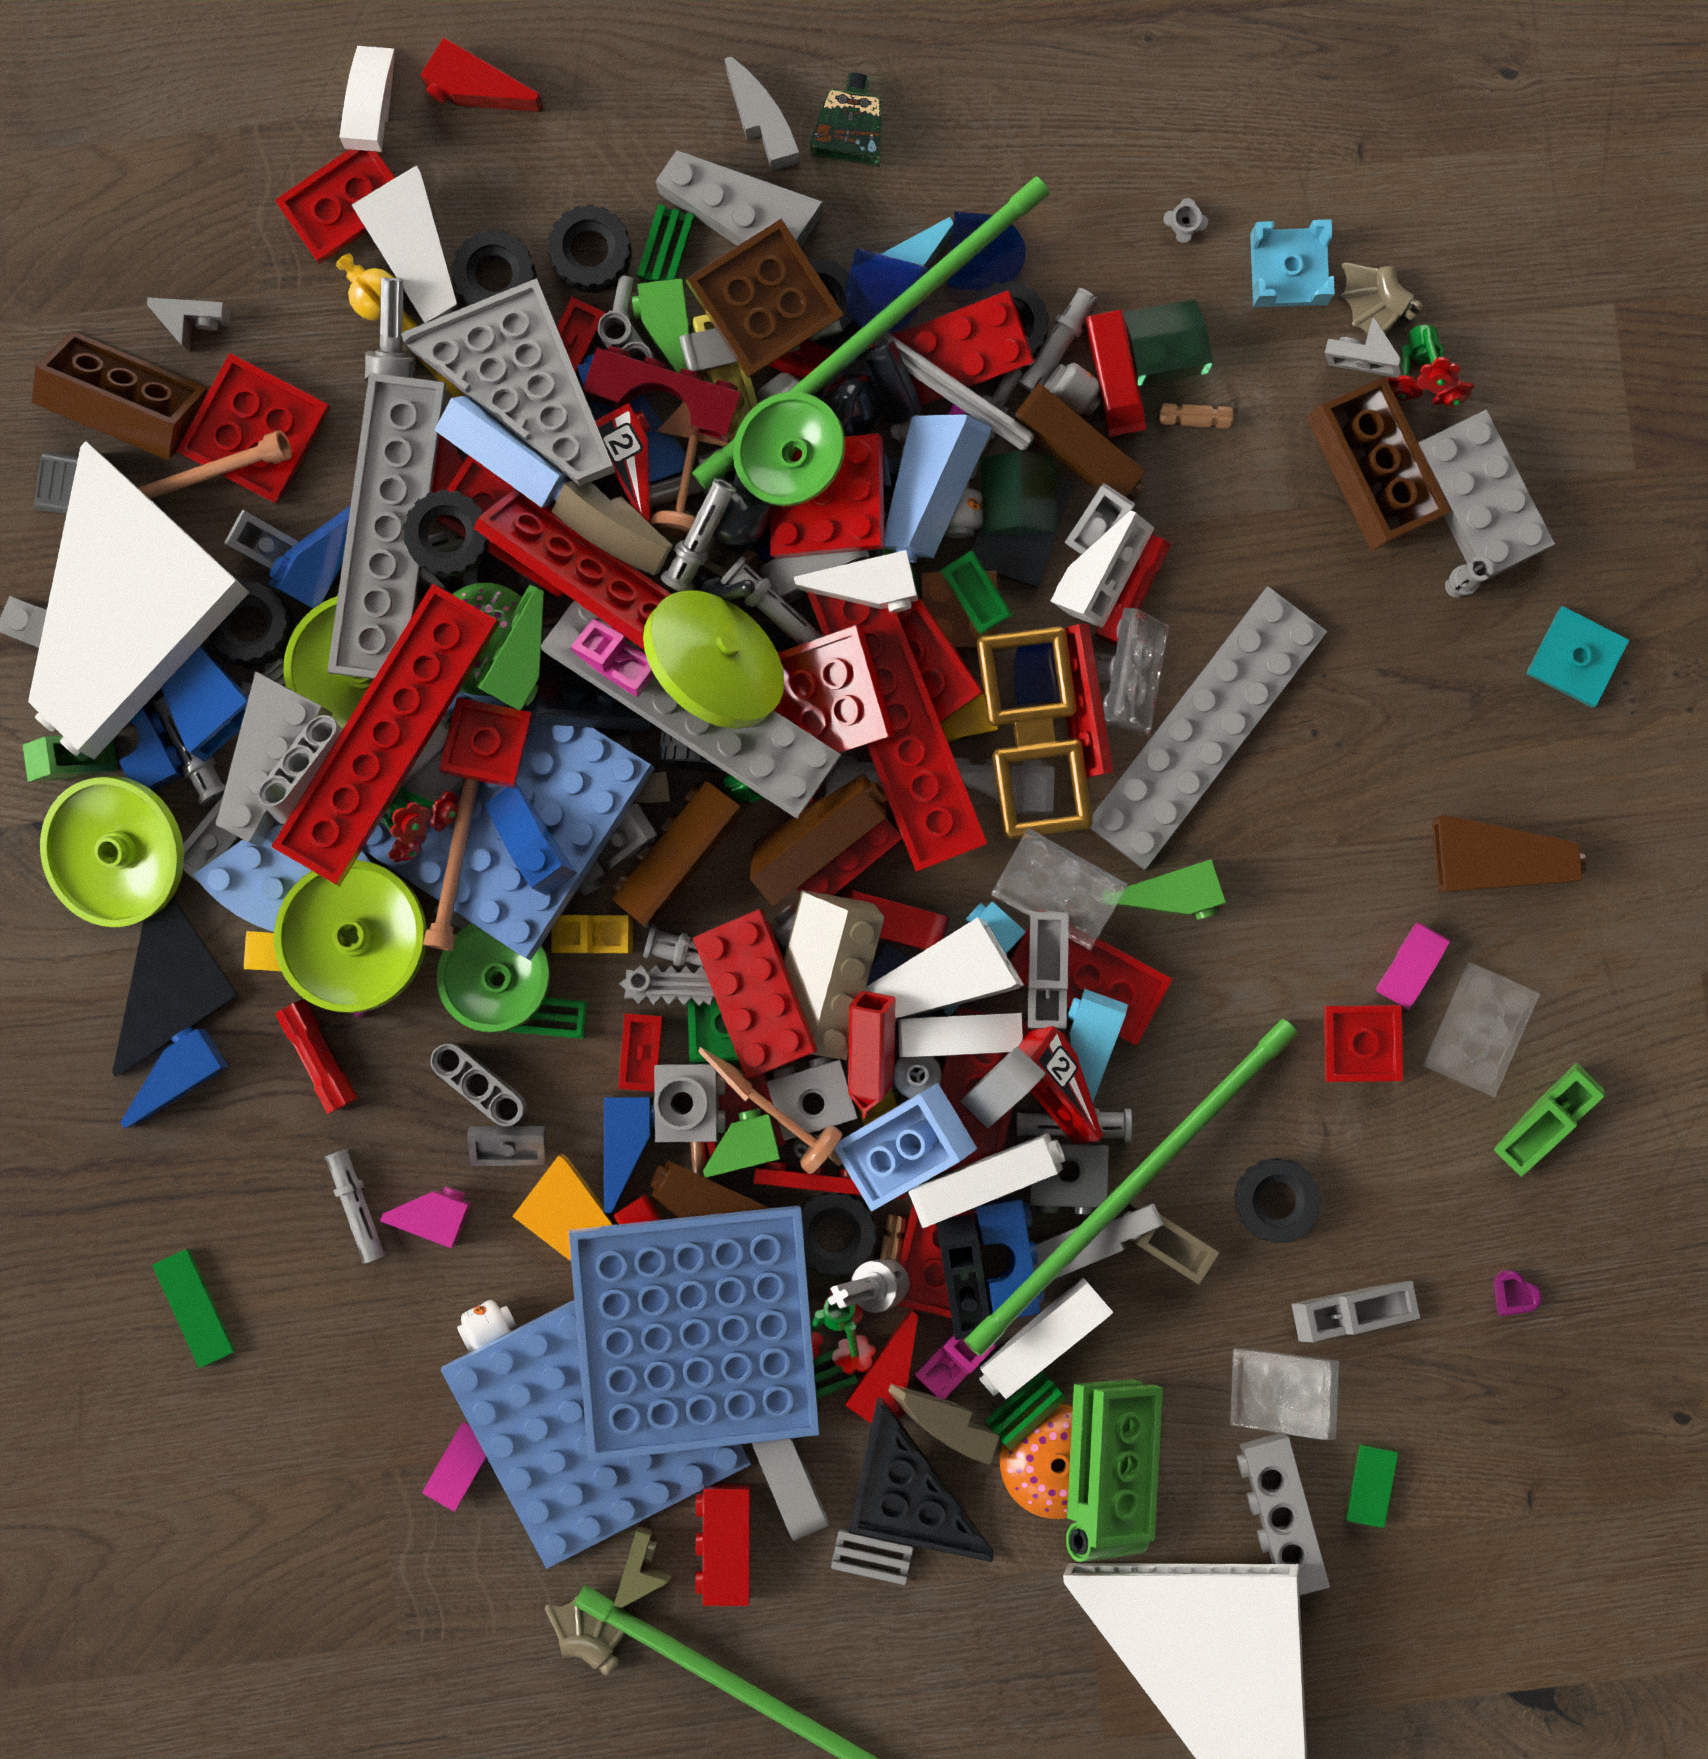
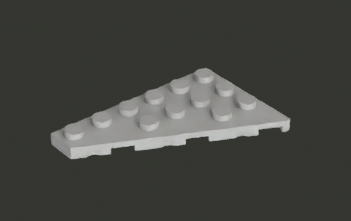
(518, 370)

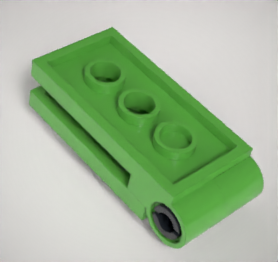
(1113, 1469)

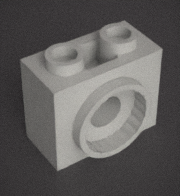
(824, 1078)
(705, 1119)

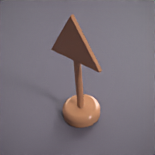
(677, 523)
(818, 1148)

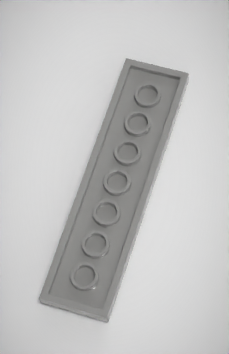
(391, 474)
(1206, 727)
(767, 757)

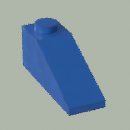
(312, 563)
(529, 841)
(178, 1071)
(626, 1135)

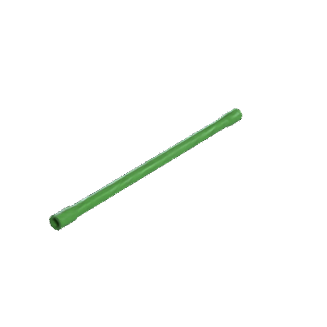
(1018, 206)
(994, 1325)
(605, 1611)

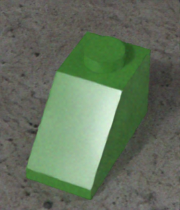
(50, 761)
(745, 1144)

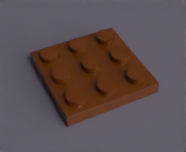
(764, 298)

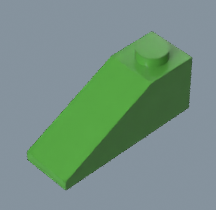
(664, 317)
(515, 660)
(1178, 892)

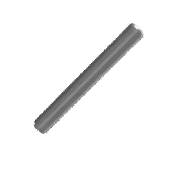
(961, 395)

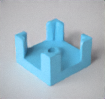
(1291, 265)

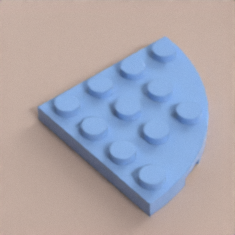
(254, 879)

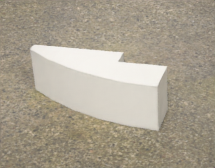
(367, 99)
(959, 1035)

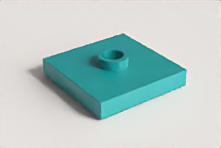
(1577, 657)

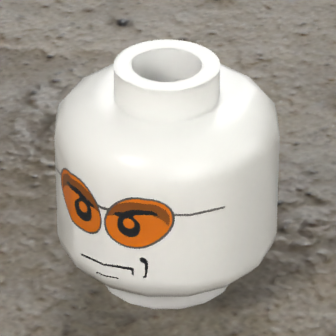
(485, 1324)

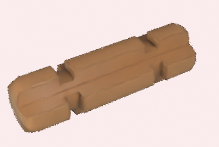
(1196, 415)
(892, 1241)

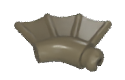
(1378, 296)
(585, 1636)

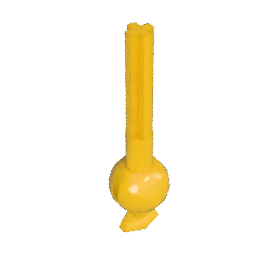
(366, 302)

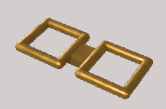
(1034, 731)

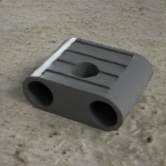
(55, 482)

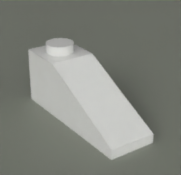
(1101, 572)
(872, 582)

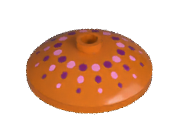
(1028, 1468)

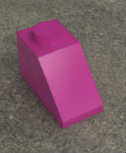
(434, 1216)

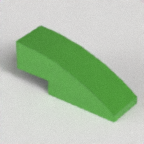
(1549, 1119)

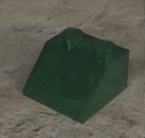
(1168, 342)

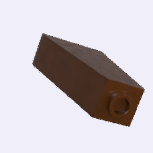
(1078, 445)
(820, 834)
(1492, 856)
(694, 1195)

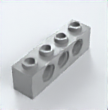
(1276, 1454)

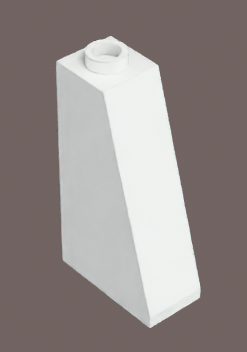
(407, 237)
(950, 973)
(986, 1179)
(1044, 1339)

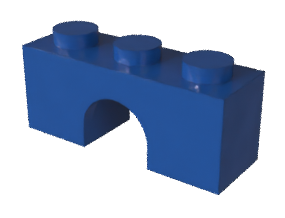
(153, 760)
(1006, 1223)

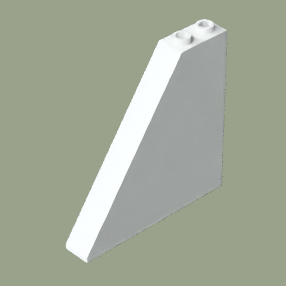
(121, 609)
(1208, 1649)

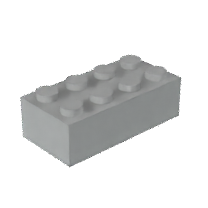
(1485, 494)

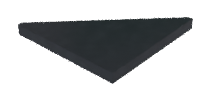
(170, 987)
(905, 1497)

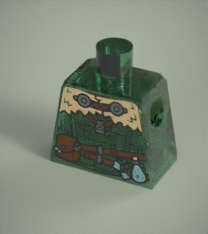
(849, 124)

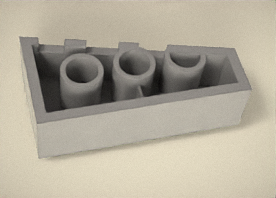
(733, 201)
(268, 730)

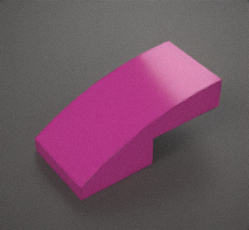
(613, 657)
(1412, 965)
(948, 1367)
(456, 1469)

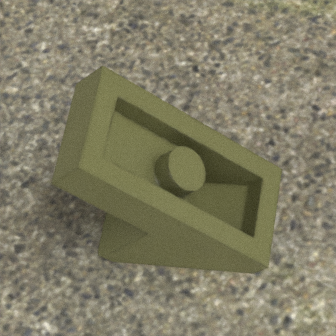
(638, 1579)

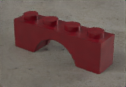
(619, 380)

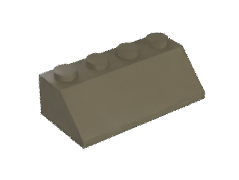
(831, 963)

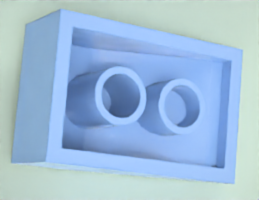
(905, 1147)

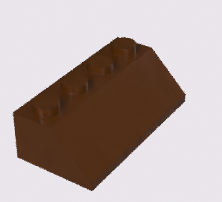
(117, 394)
(1378, 463)
(677, 854)

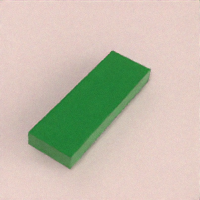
(193, 1308)

